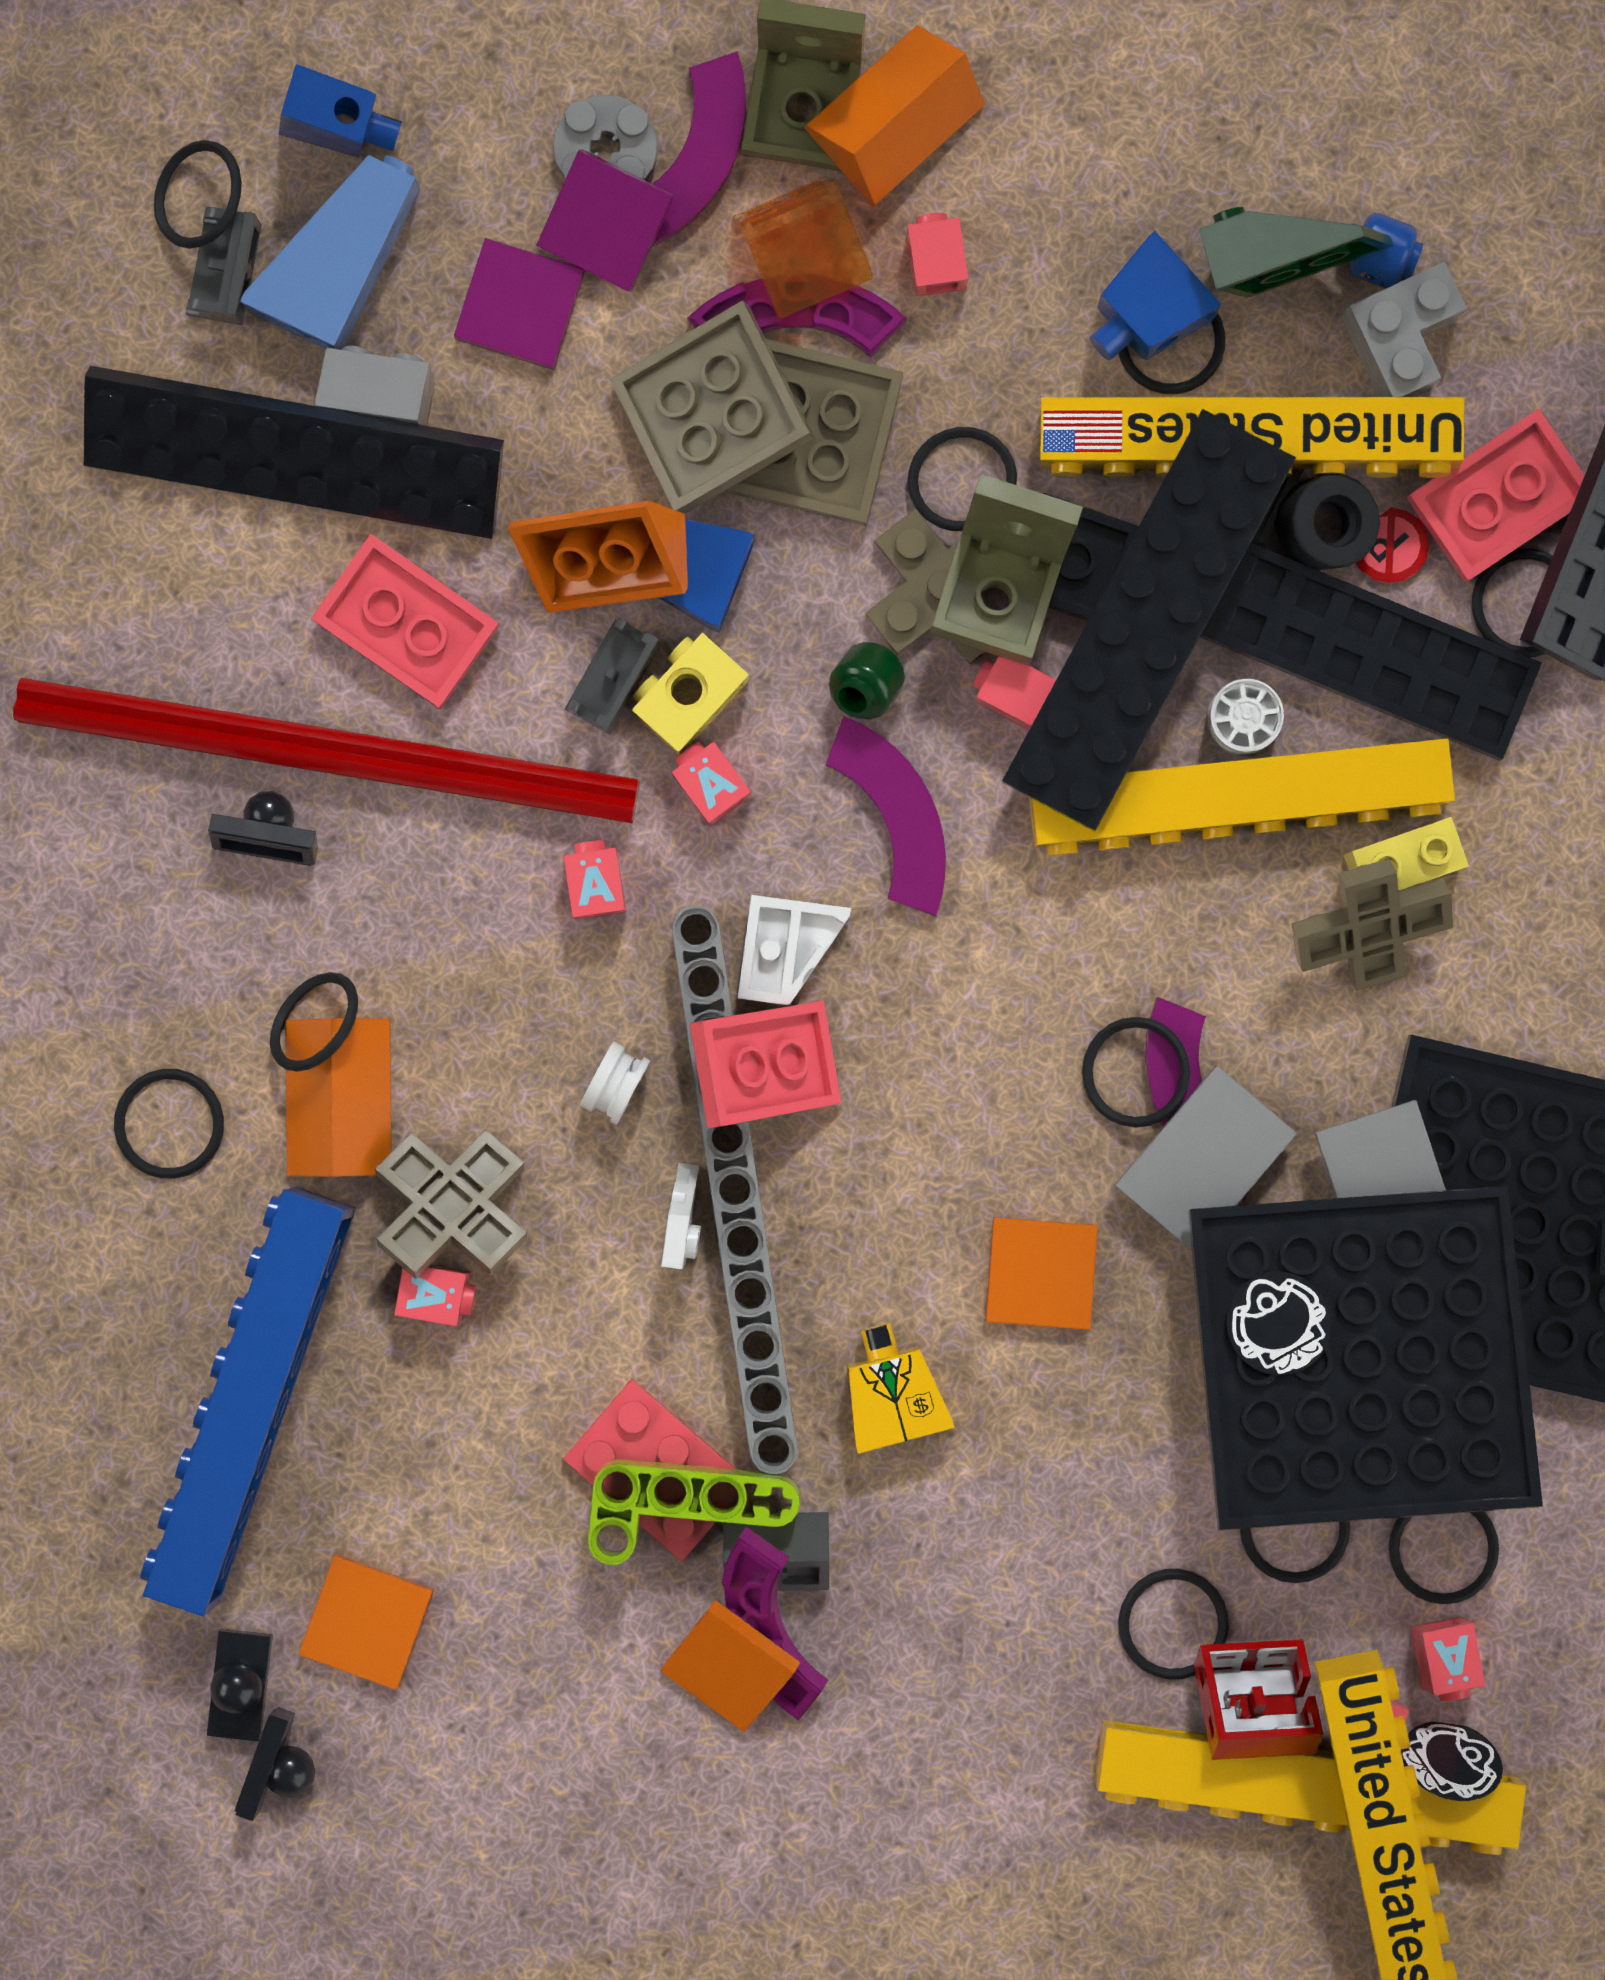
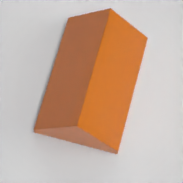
(898, 113)
(604, 555)
(343, 1106)

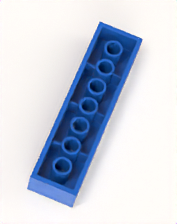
(248, 1401)

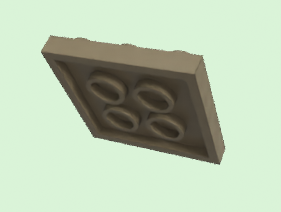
(711, 408)
(850, 417)

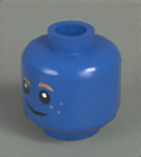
(1393, 263)

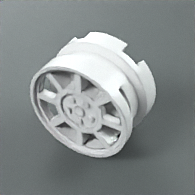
(1245, 716)
(614, 1082)

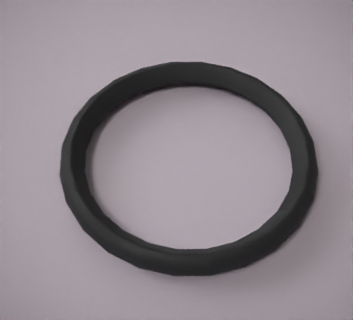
(226, 219)
(1177, 388)
(929, 445)
(1478, 591)
(339, 1037)
(1184, 1068)
(203, 1158)
(1303, 1576)
(1135, 1592)
(1446, 1598)

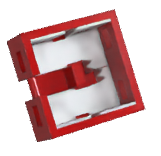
(1251, 1696)

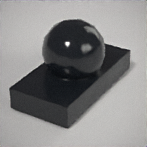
(265, 831)
(239, 1685)
(283, 1770)

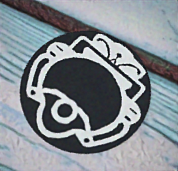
(1278, 1323)
(1453, 1761)

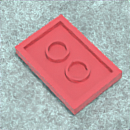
(1500, 496)
(405, 621)
(765, 1064)
(645, 1430)

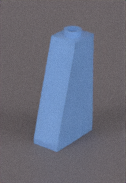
(335, 259)

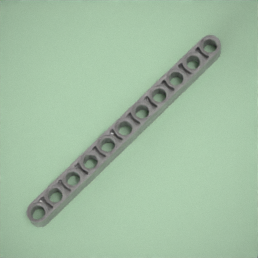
(729, 1216)

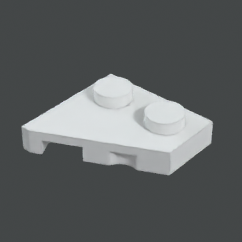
(785, 946)
(682, 1236)

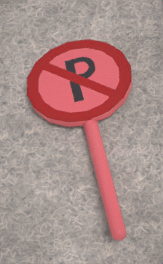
(1398, 550)

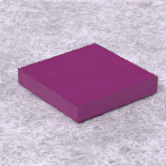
(605, 220)
(519, 304)

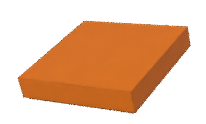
(1041, 1273)
(366, 1621)
(730, 1666)

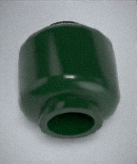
(866, 680)

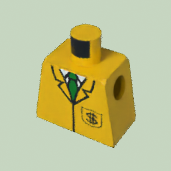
(893, 1394)

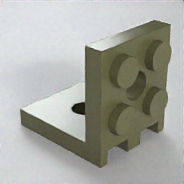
(805, 55)
(1008, 543)

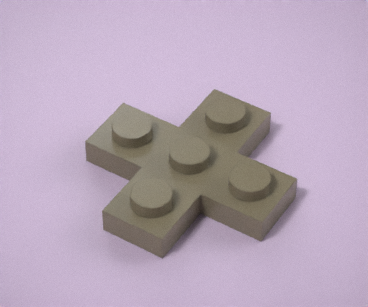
(924, 566)
(1372, 924)
(450, 1204)

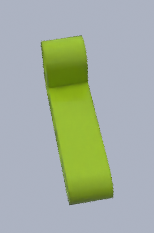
(695, 1505)

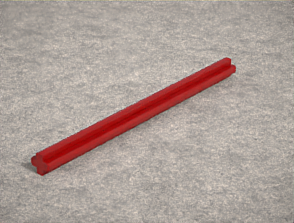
(326, 750)

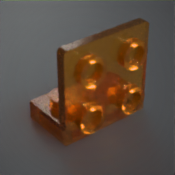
(804, 246)

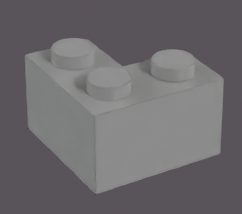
(1392, 326)

